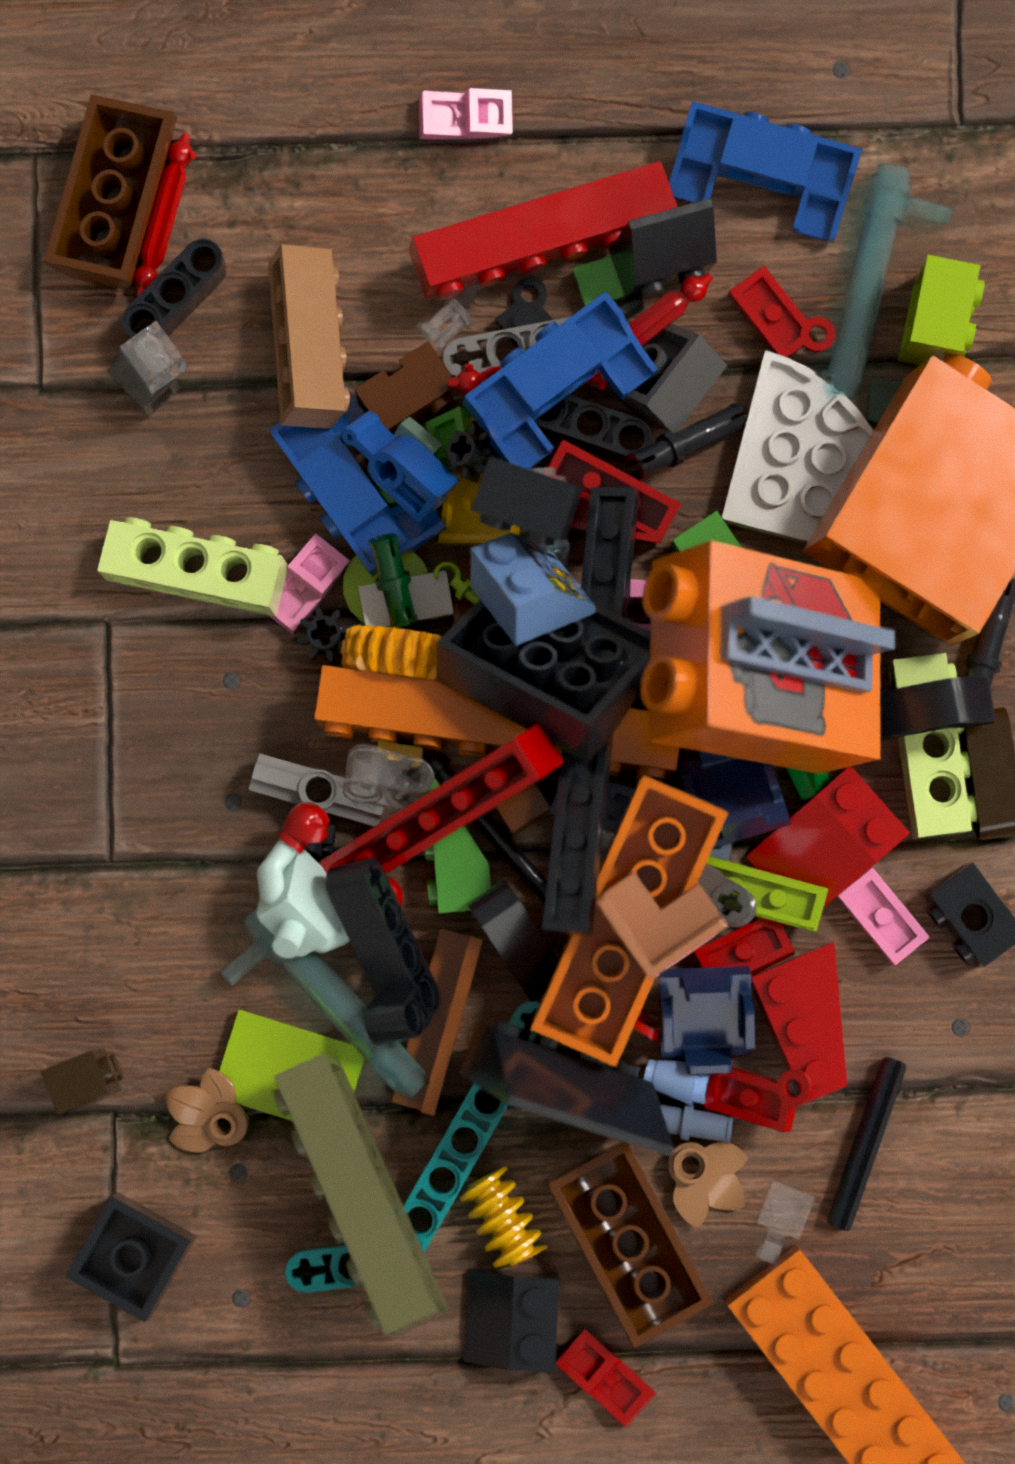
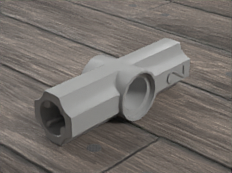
(289, 782)

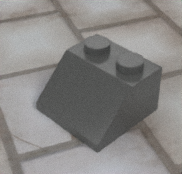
(683, 378)

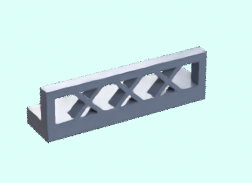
(808, 628)

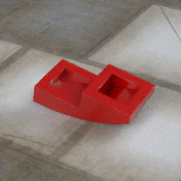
(606, 1378)

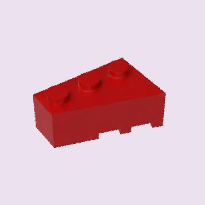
(584, 470)
(805, 1017)

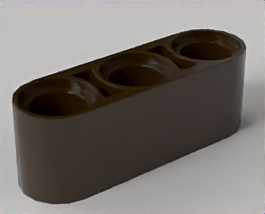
(992, 776)

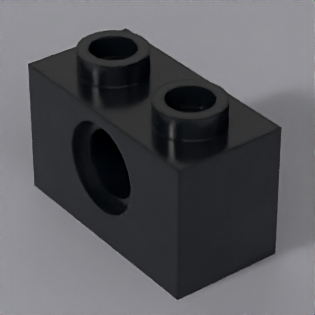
(997, 927)

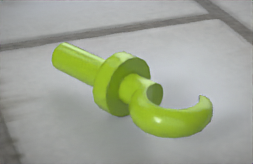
(463, 588)

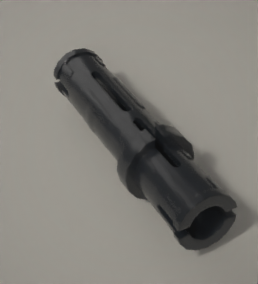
(673, 447)
(989, 641)

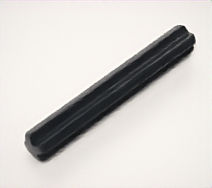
(866, 1144)

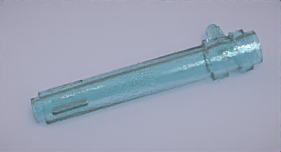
(882, 216)
(336, 1002)

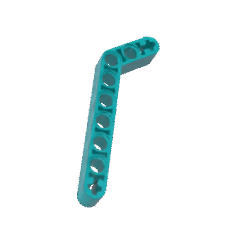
(423, 1193)

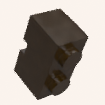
(82, 1080)

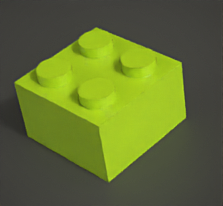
(941, 309)

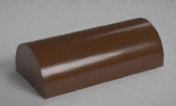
(110, 191)
(629, 1243)

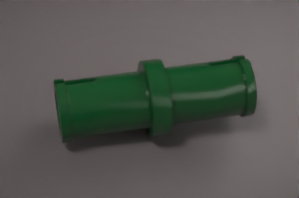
(393, 580)

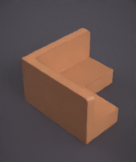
(656, 934)

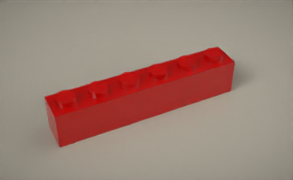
(536, 231)
(453, 802)

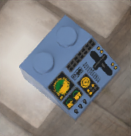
(526, 587)

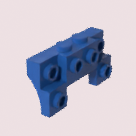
(767, 157)
(550, 370)
(346, 492)

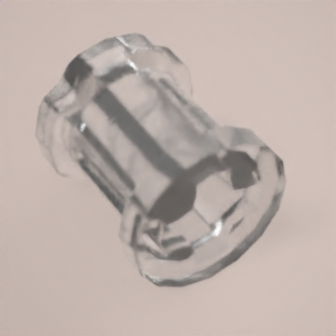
(460, 320)

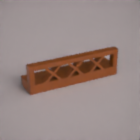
(453, 971)

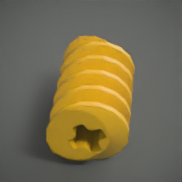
(501, 1219)

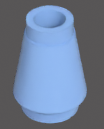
(672, 1080)

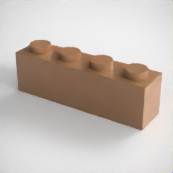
(307, 337)

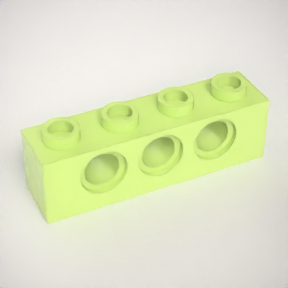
(256, 592)
(926, 815)

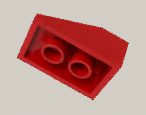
(832, 837)

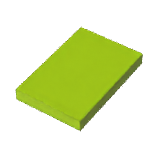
(267, 1047)

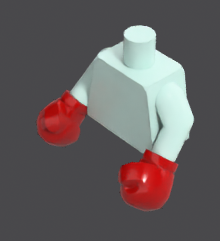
(294, 889)

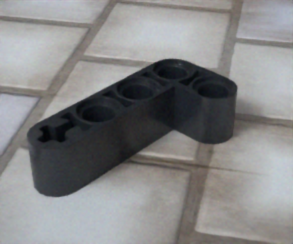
(936, 706)
(387, 952)

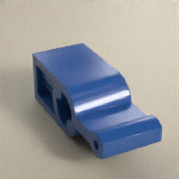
(401, 466)

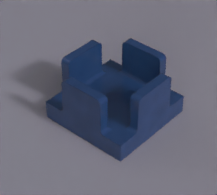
(740, 787)
(706, 1016)

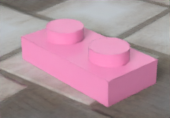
(883, 916)

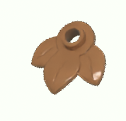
(199, 1112)
(710, 1184)

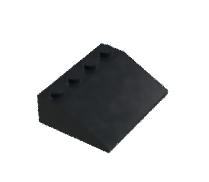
(566, 680)
(566, 1085)

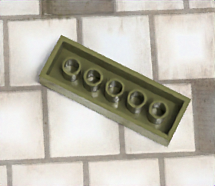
(360, 1195)

